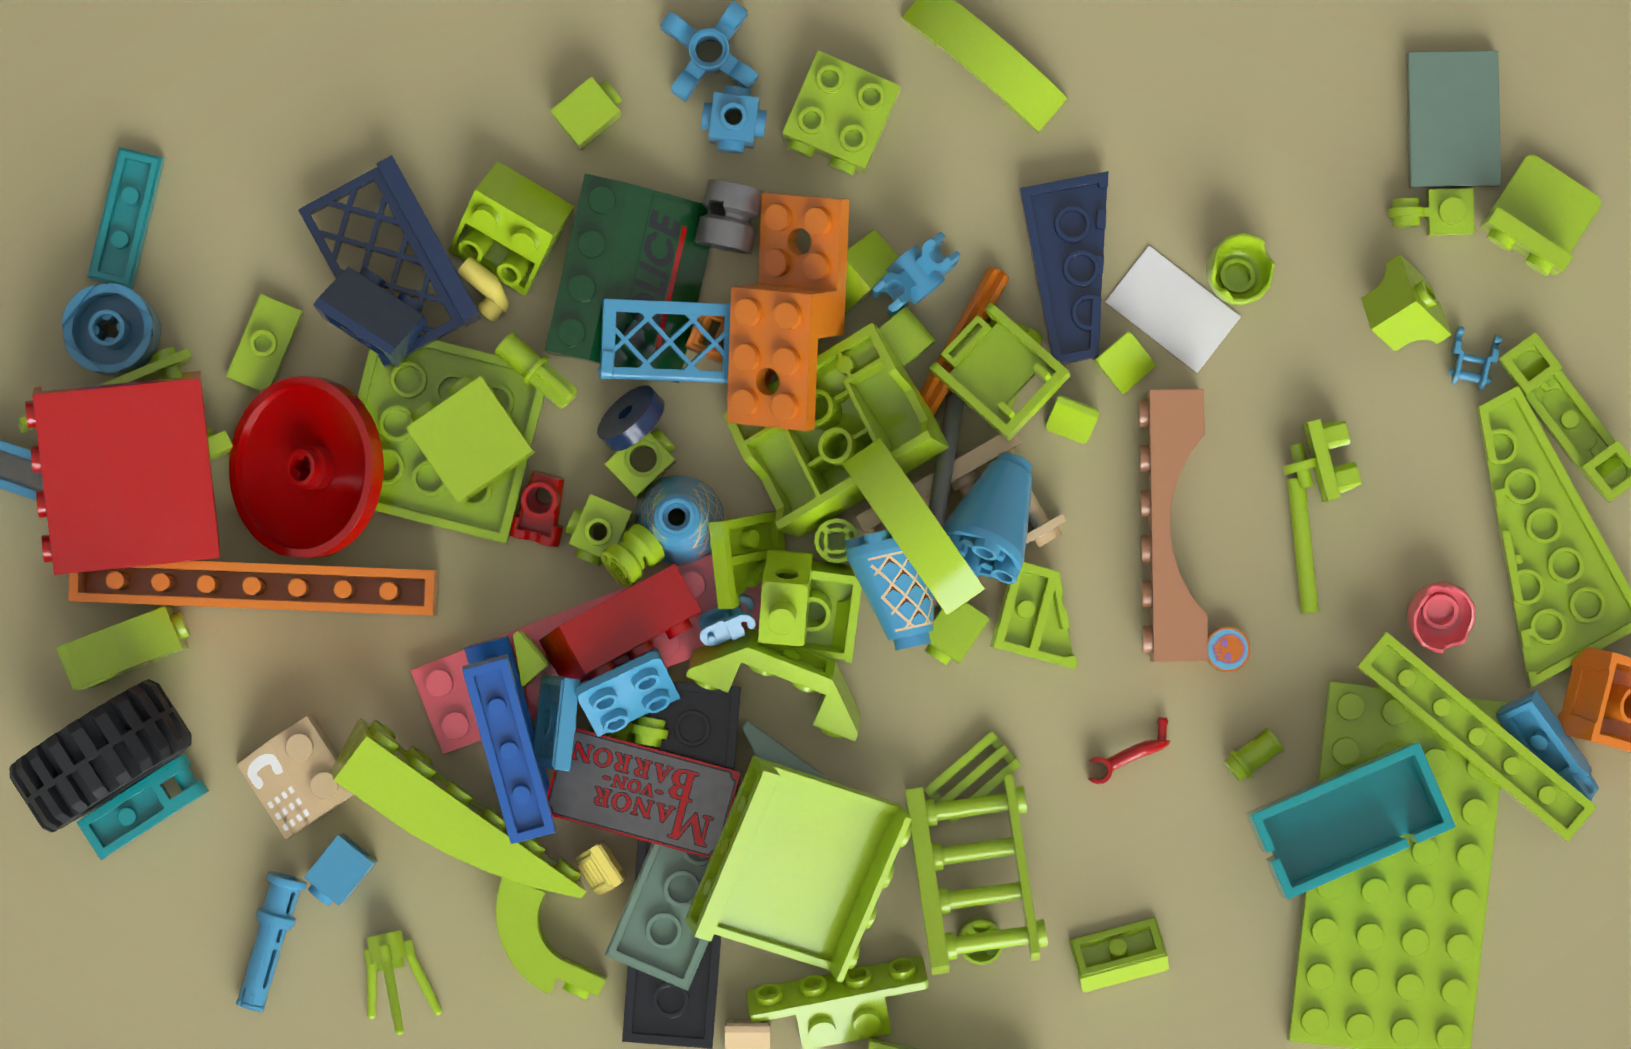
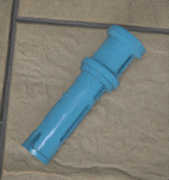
(274, 921)

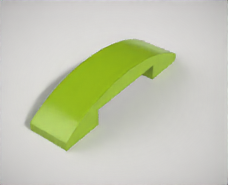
(987, 59)
(1568, 417)
(913, 526)

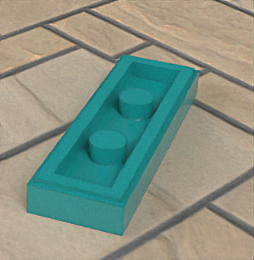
(126, 217)

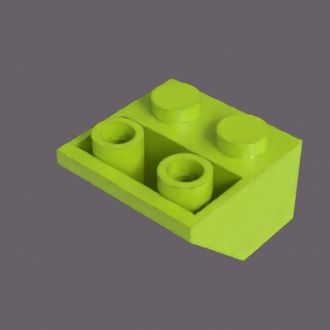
(511, 227)

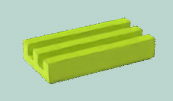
(1001, 752)

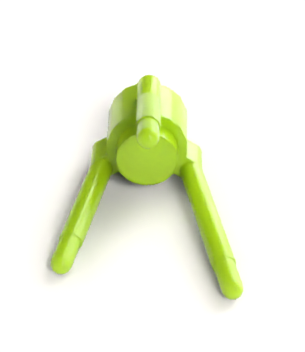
(385, 954)

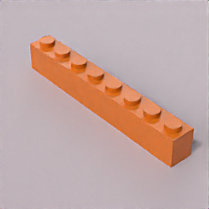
(263, 587)

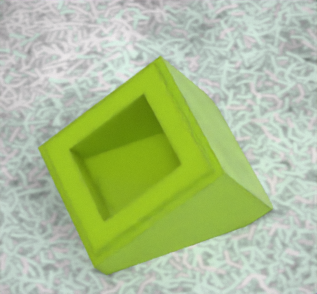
(1125, 362)
(1072, 419)
(529, 658)

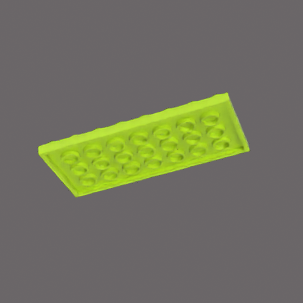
(1398, 943)

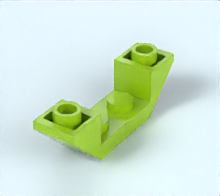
(836, 709)

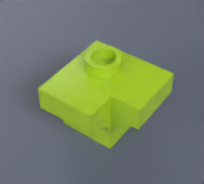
(1405, 307)

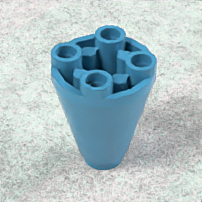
(993, 519)

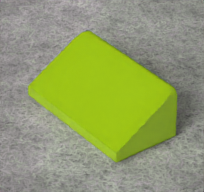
(1119, 954)

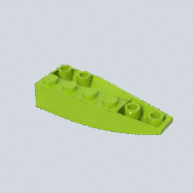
(443, 812)

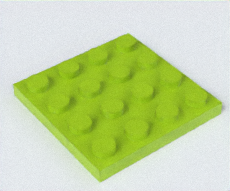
(410, 483)

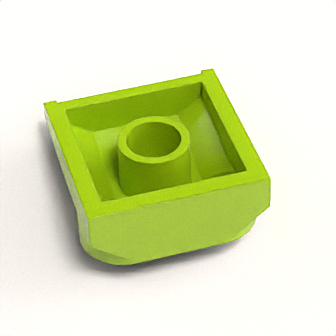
(832, 610)

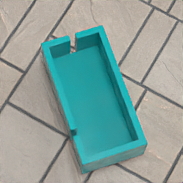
(1350, 819)

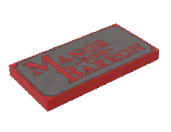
(644, 793)

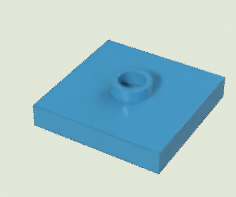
(555, 722)

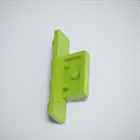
(839, 1011)

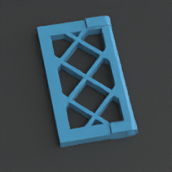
(648, 310)

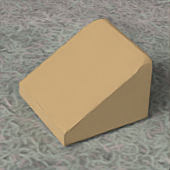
(747, 1035)

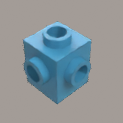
(739, 136)

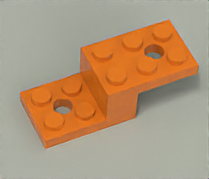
(787, 311)

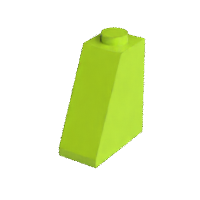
(124, 647)

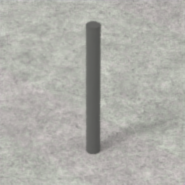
(945, 460)

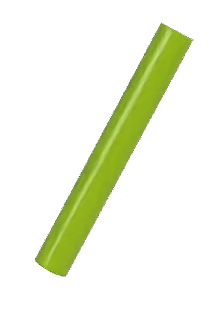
(1302, 547)

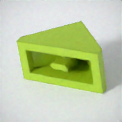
(866, 266)

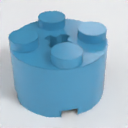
(85, 334)

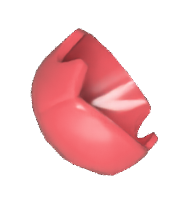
(1440, 616)

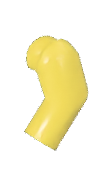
(489, 285)

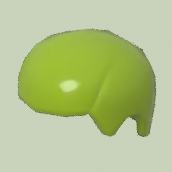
(1240, 269)

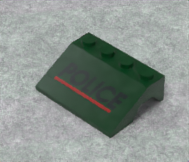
(627, 248)

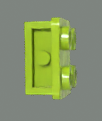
(1541, 215)

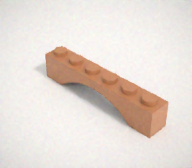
(1176, 620)

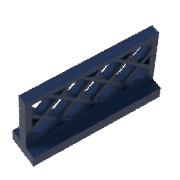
(416, 232)

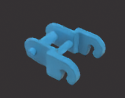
(1481, 378)
(724, 624)

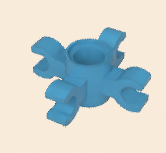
(721, 34)
(915, 274)

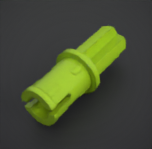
(536, 370)

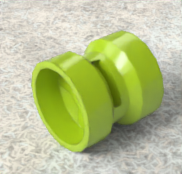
(831, 539)
(632, 555)
(980, 925)

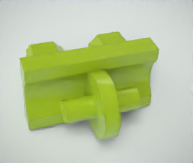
(1330, 479)

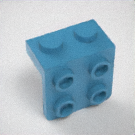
(627, 693)

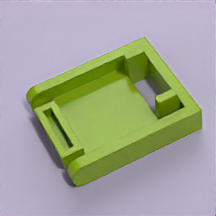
(995, 367)

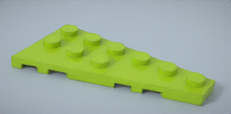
(1556, 561)

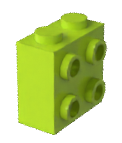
(840, 114)
(469, 438)

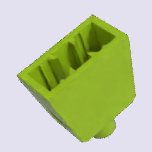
(785, 601)

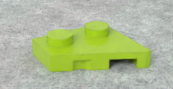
(740, 553)
(1034, 618)

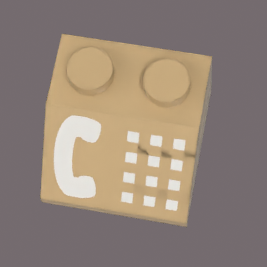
(295, 776)

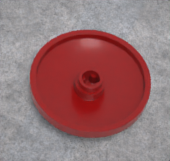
(306, 467)

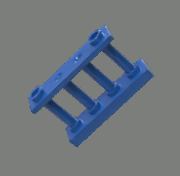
(508, 738)

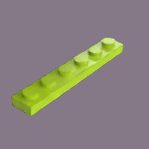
(1476, 736)

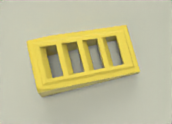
(600, 868)

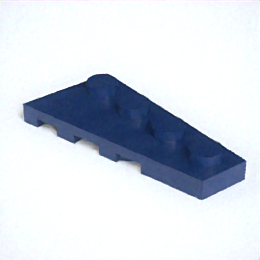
(1067, 251)

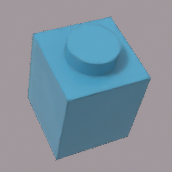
(339, 871)

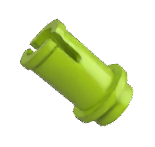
(1253, 755)

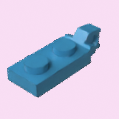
(1540, 731)

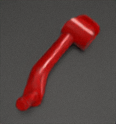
(1134, 752)

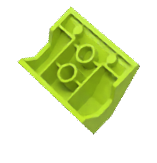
(858, 400)

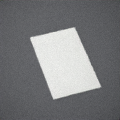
(1173, 309)

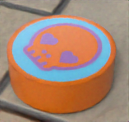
(1228, 649)

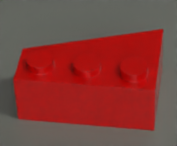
(622, 626)

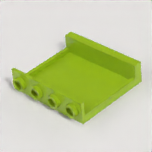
(799, 867)

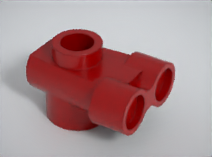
(536, 519)

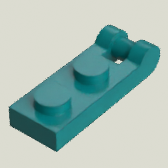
(141, 807)

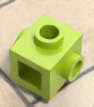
(597, 512)

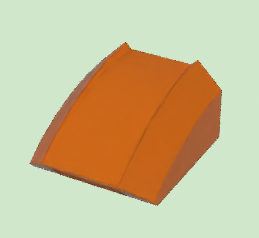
(1599, 699)

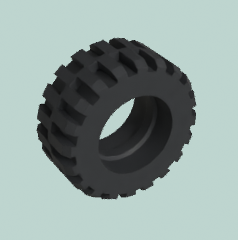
(100, 755)

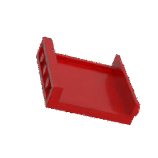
(124, 474)

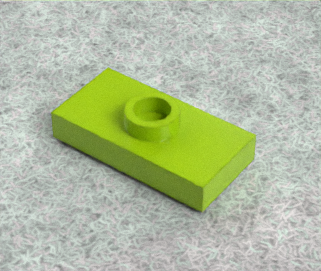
(264, 343)

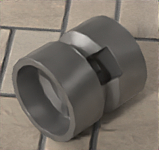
(729, 216)

